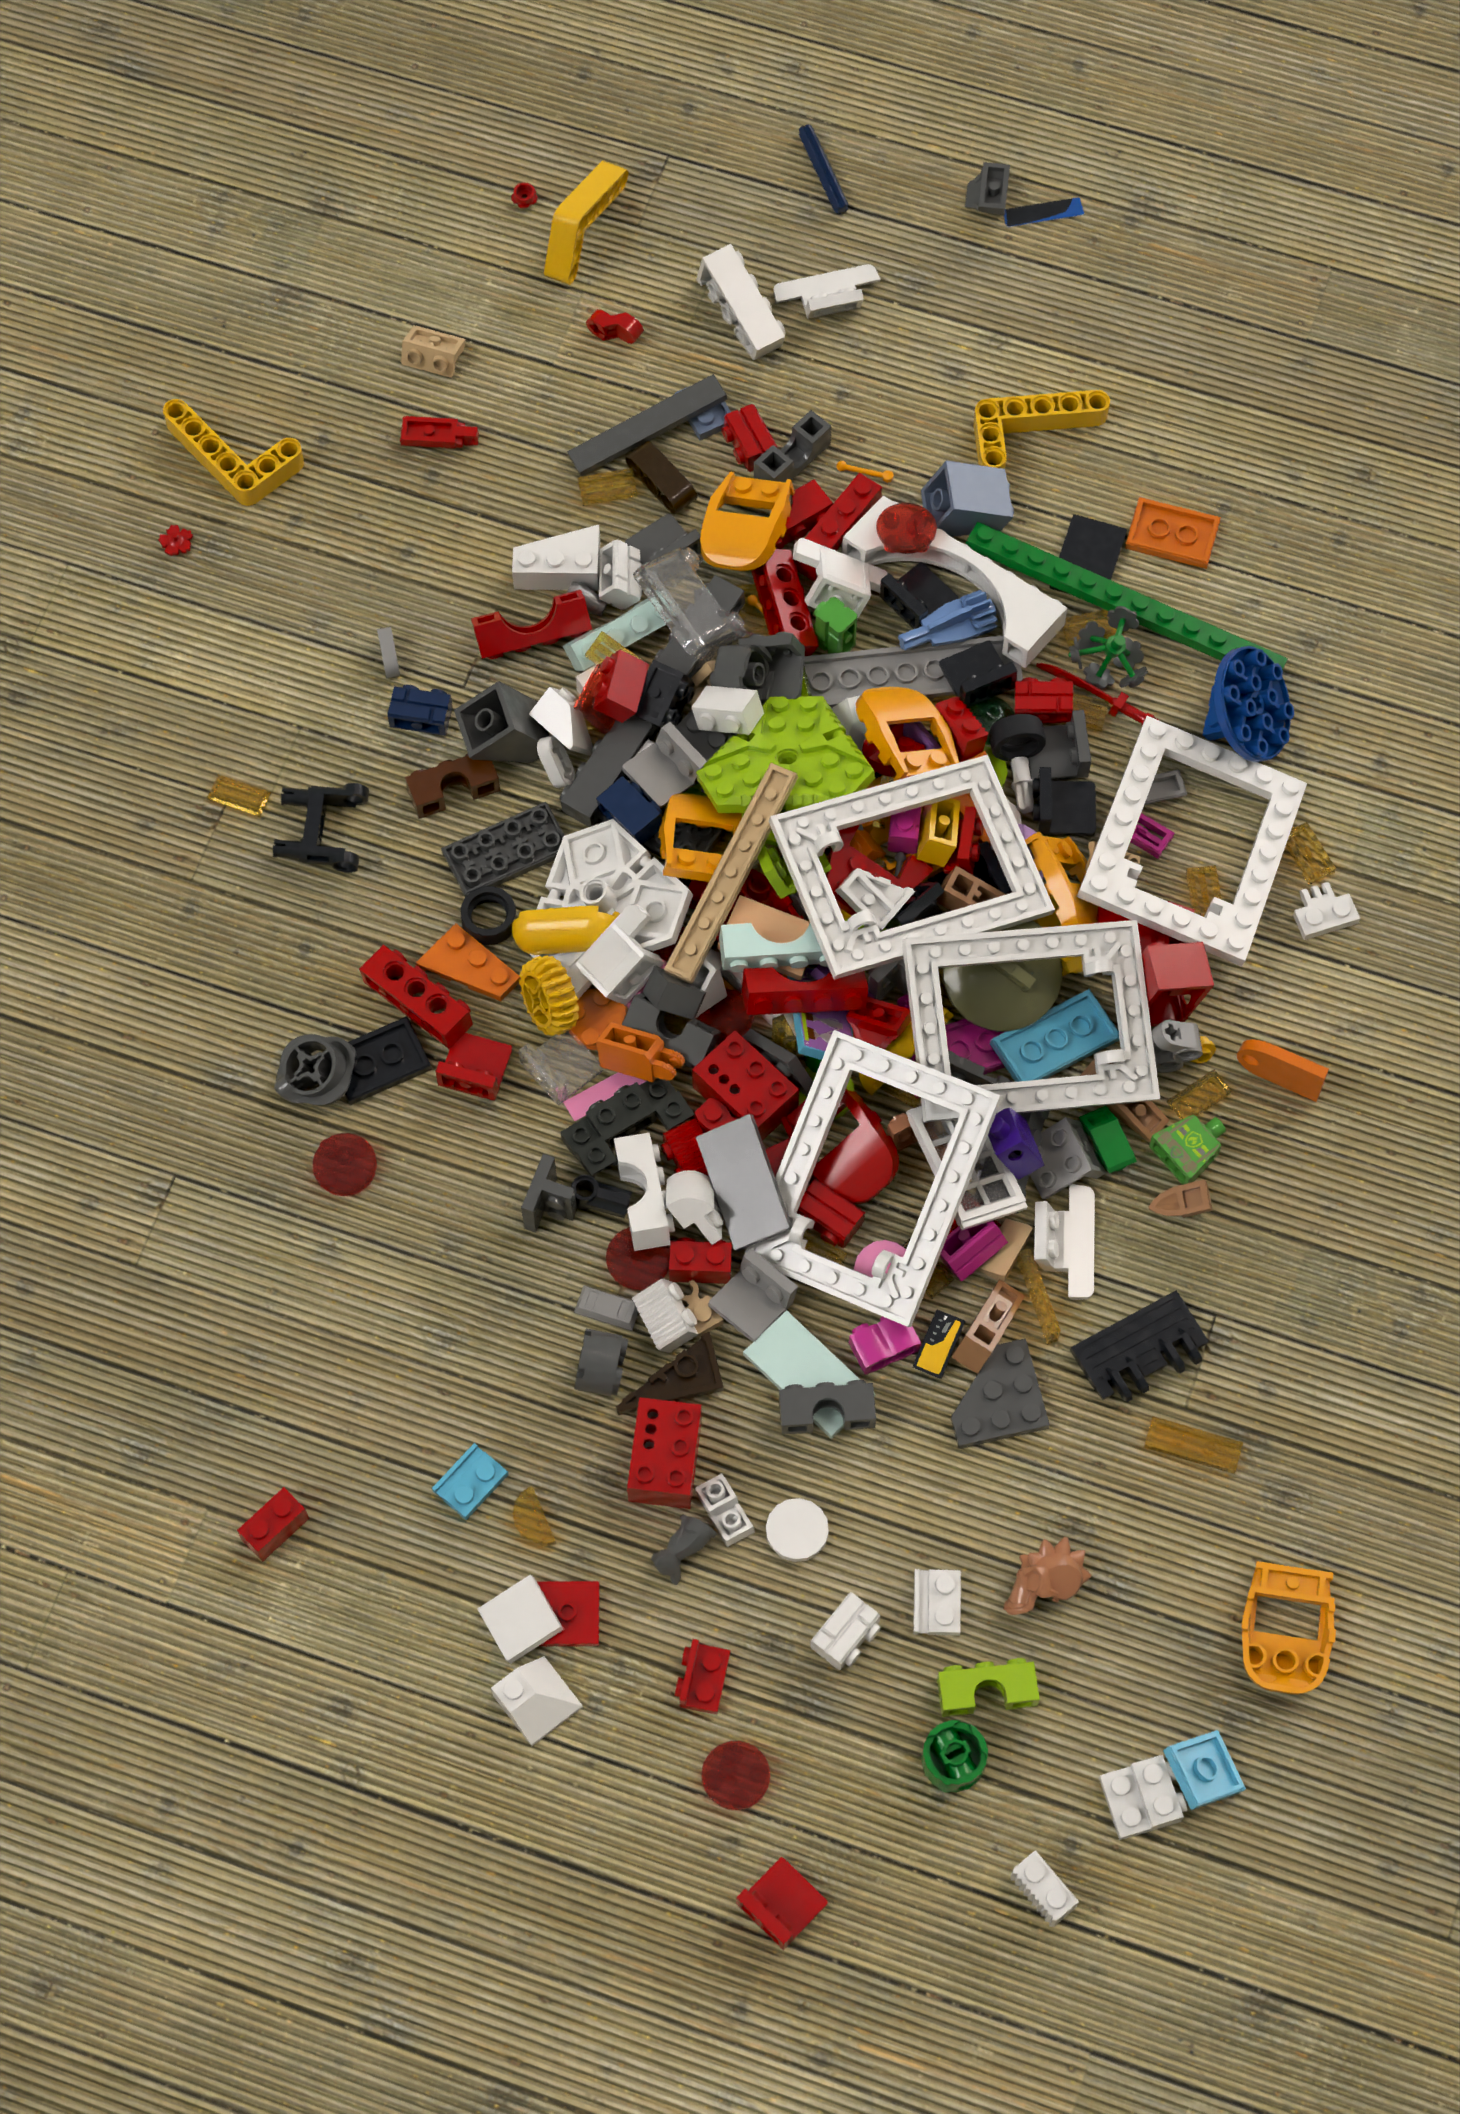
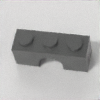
(808, 440)
(694, 1042)
(852, 1401)

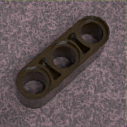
(661, 477)

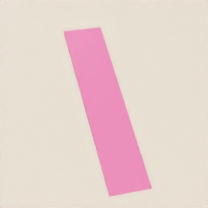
(580, 1103)

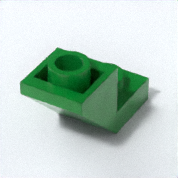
(1108, 1139)

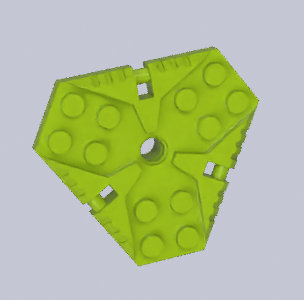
(796, 736)

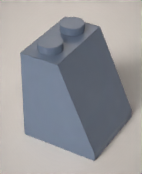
(966, 495)

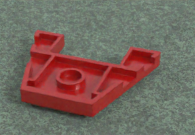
(849, 859)

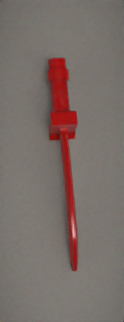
(1118, 704)

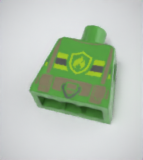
(1188, 1146)

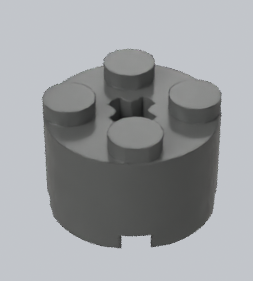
(744, 669)
(599, 1361)

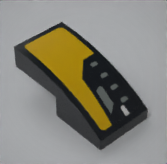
(939, 1344)

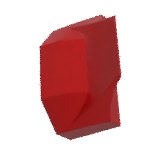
(879, 1022)

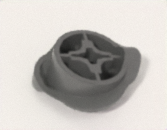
(302, 1070)

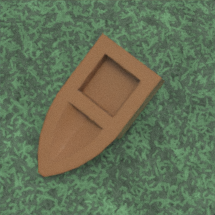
(1183, 1200)

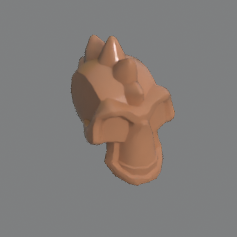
(1047, 1574)

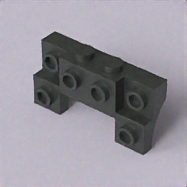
(621, 1116)

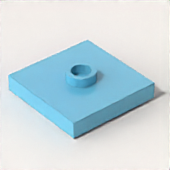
(1204, 1769)

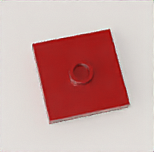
(577, 1610)

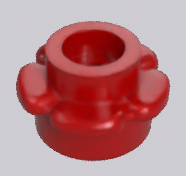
(524, 190)

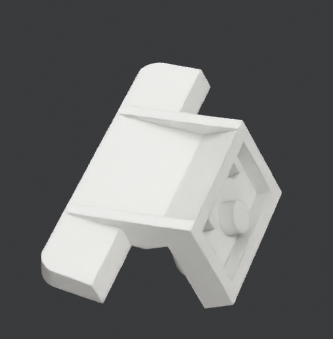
(828, 291)
(838, 576)
(616, 959)
(1067, 1240)

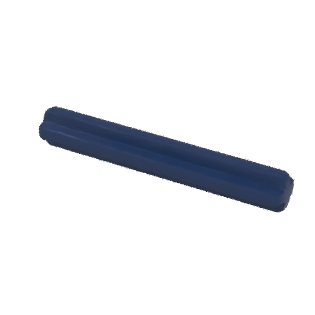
(823, 169)

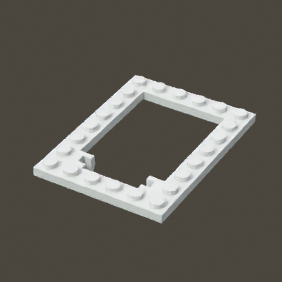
(810, 829)
(1112, 879)
(1104, 949)
(904, 1285)

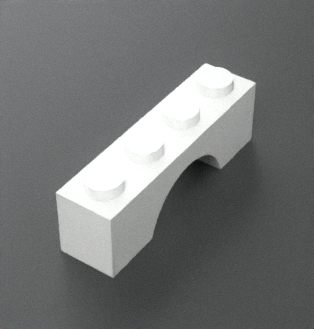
(648, 1216)

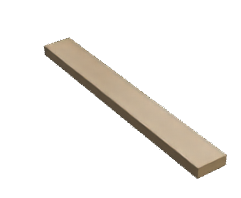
(730, 874)

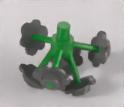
(1120, 648)

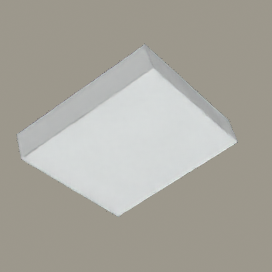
(520, 1619)

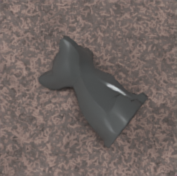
(687, 1540)

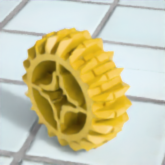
(549, 995)

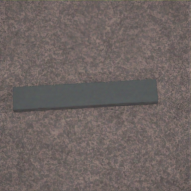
(647, 425)

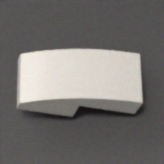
(724, 1510)

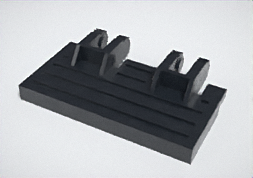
(1137, 1346)

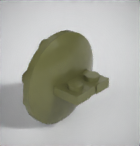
(1004, 994)

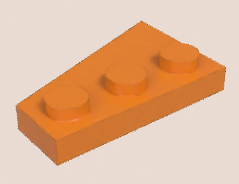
(467, 961)

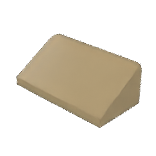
(1004, 1260)

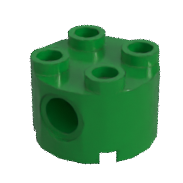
(954, 1756)

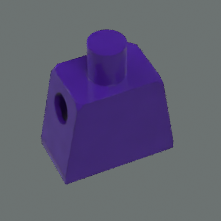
(1012, 1133)

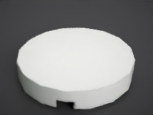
(797, 1529)

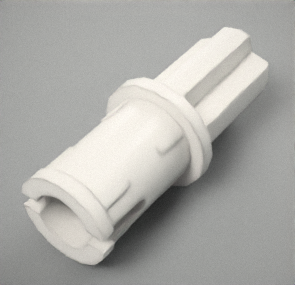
(1022, 784)

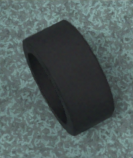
(1017, 737)
(484, 895)

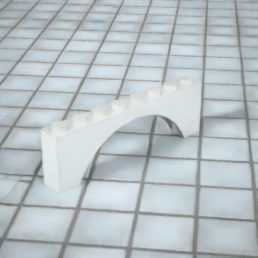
(1025, 612)

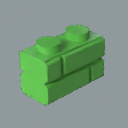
(835, 626)

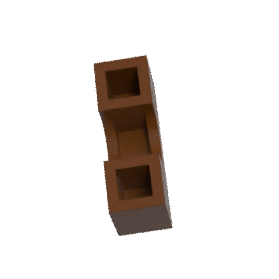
(428, 785)

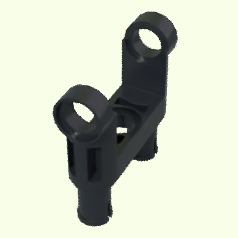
(316, 800)

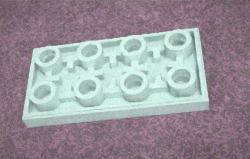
(795, 1356)

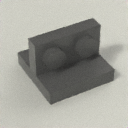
(547, 1196)

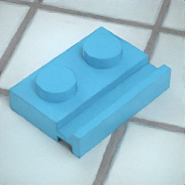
(470, 1481)

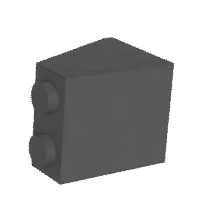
(499, 725)

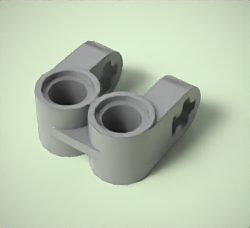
(1174, 1044)

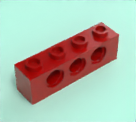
(784, 600)
(445, 1026)

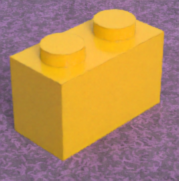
(938, 831)

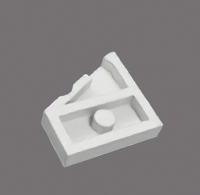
(874, 894)

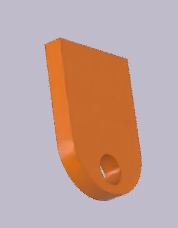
(1283, 1068)

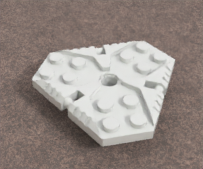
(613, 871)

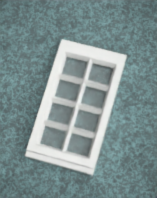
(992, 1187)

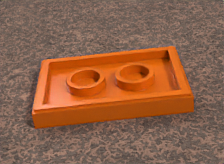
(1172, 533)

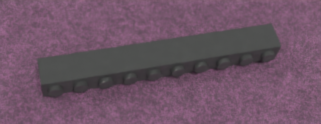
(628, 737)

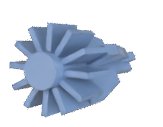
(954, 622)

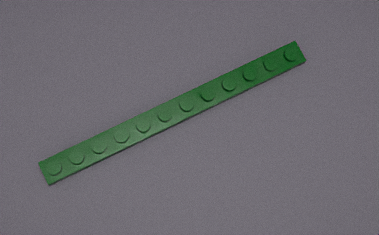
(1107, 593)

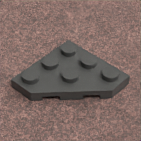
(1001, 1399)

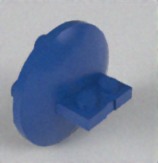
(1249, 705)

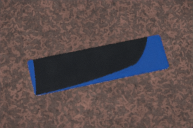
(1043, 212)

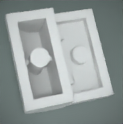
(693, 1201)

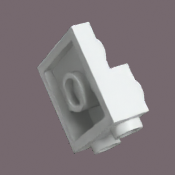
(1143, 1797)

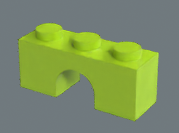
(1014, 1680)

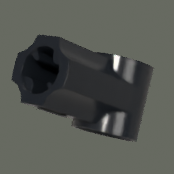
(603, 1197)

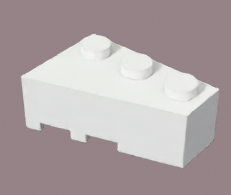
(558, 561)

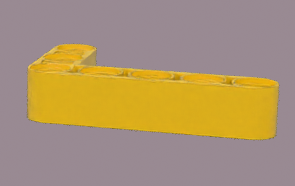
(575, 217)
(1029, 419)
(224, 458)

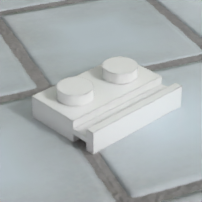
(937, 1602)

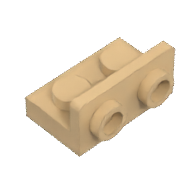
(431, 351)

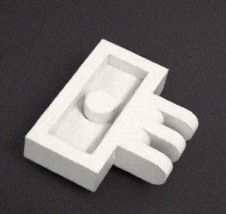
(1324, 912)

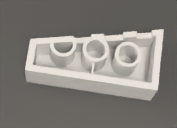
(741, 301)

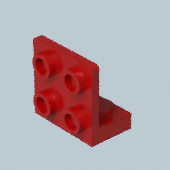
(474, 1066)
(781, 1903)

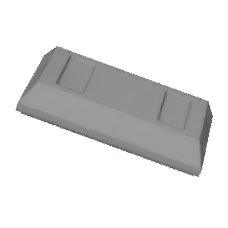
(1166, 787)
(607, 1308)

